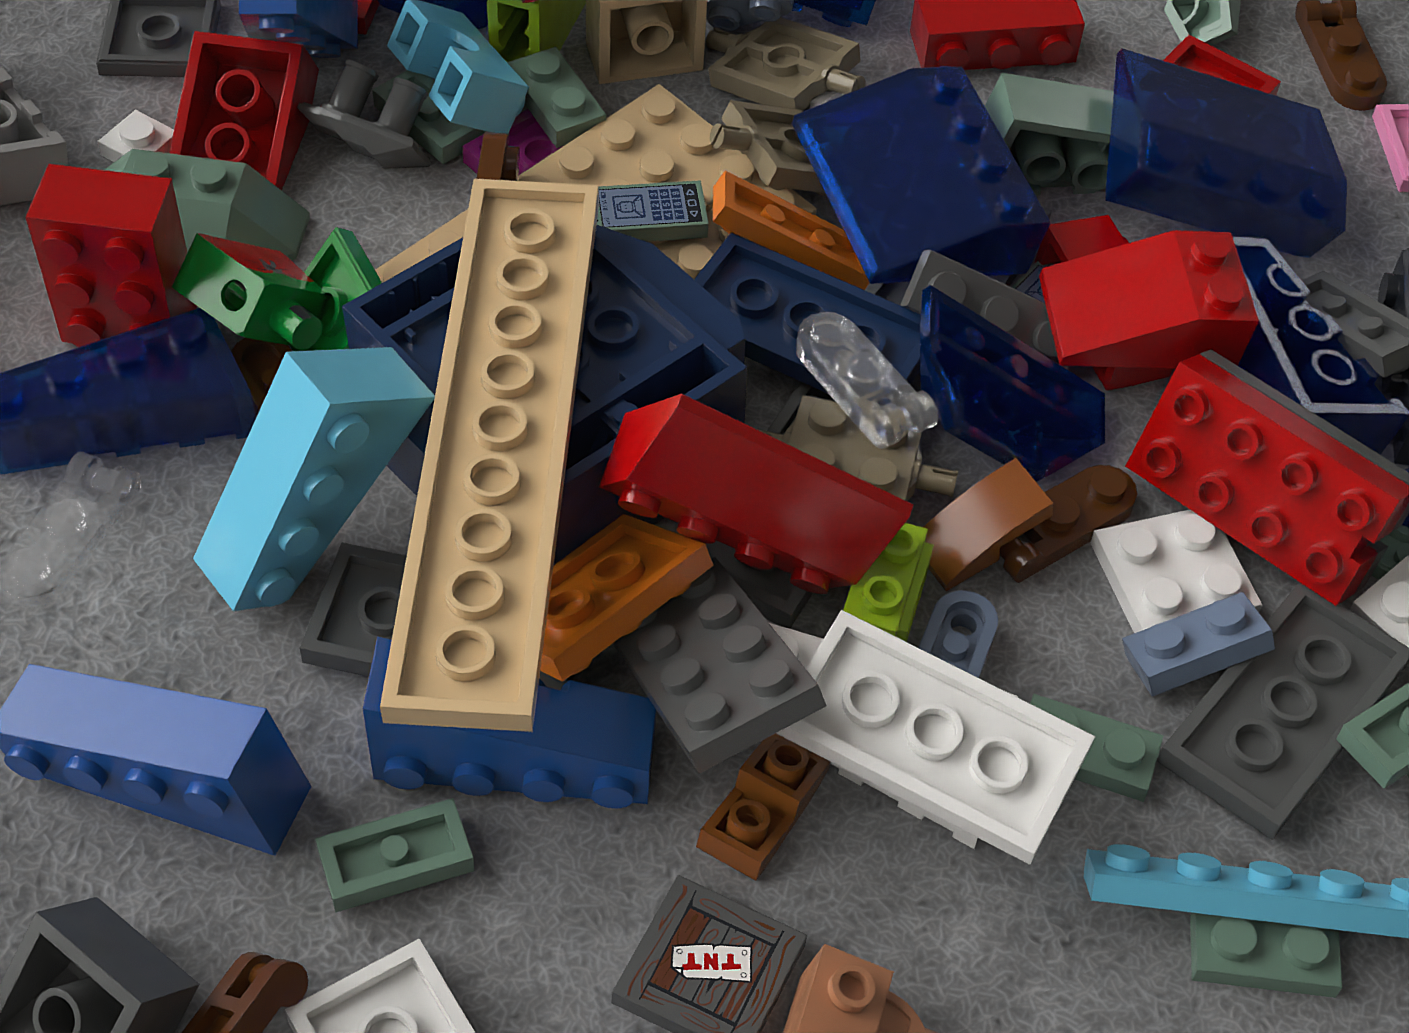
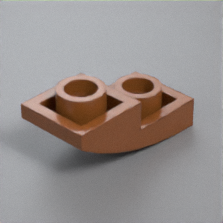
(982, 520)
(763, 805)

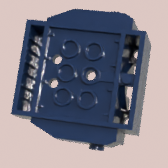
(642, 341)

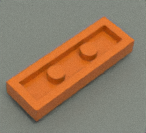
(785, 229)

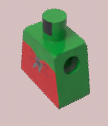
(278, 297)

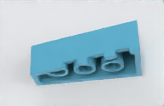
(306, 468)

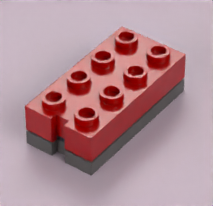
(1272, 475)

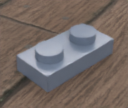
(1198, 643)

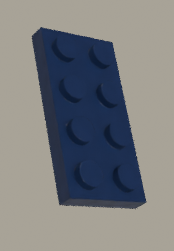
(778, 293)

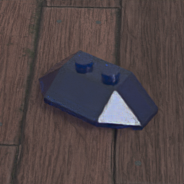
(1003, 391)

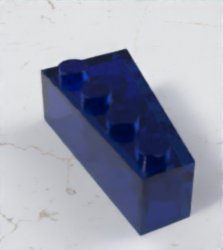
(1301, 353)
(124, 395)

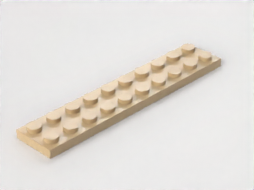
(494, 463)

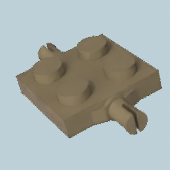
(783, 64)
(770, 144)
(832, 436)

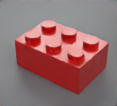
(107, 250)

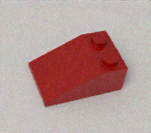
(244, 102)
(1151, 302)

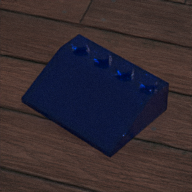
(1223, 157)
(919, 171)

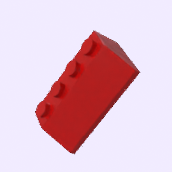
(750, 494)

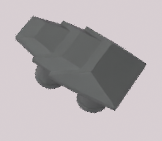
(380, 140)

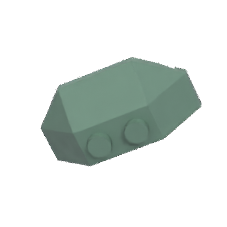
(224, 200)

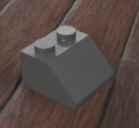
(91, 975)

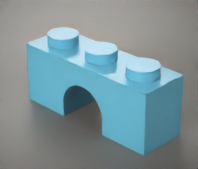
(471, 77)

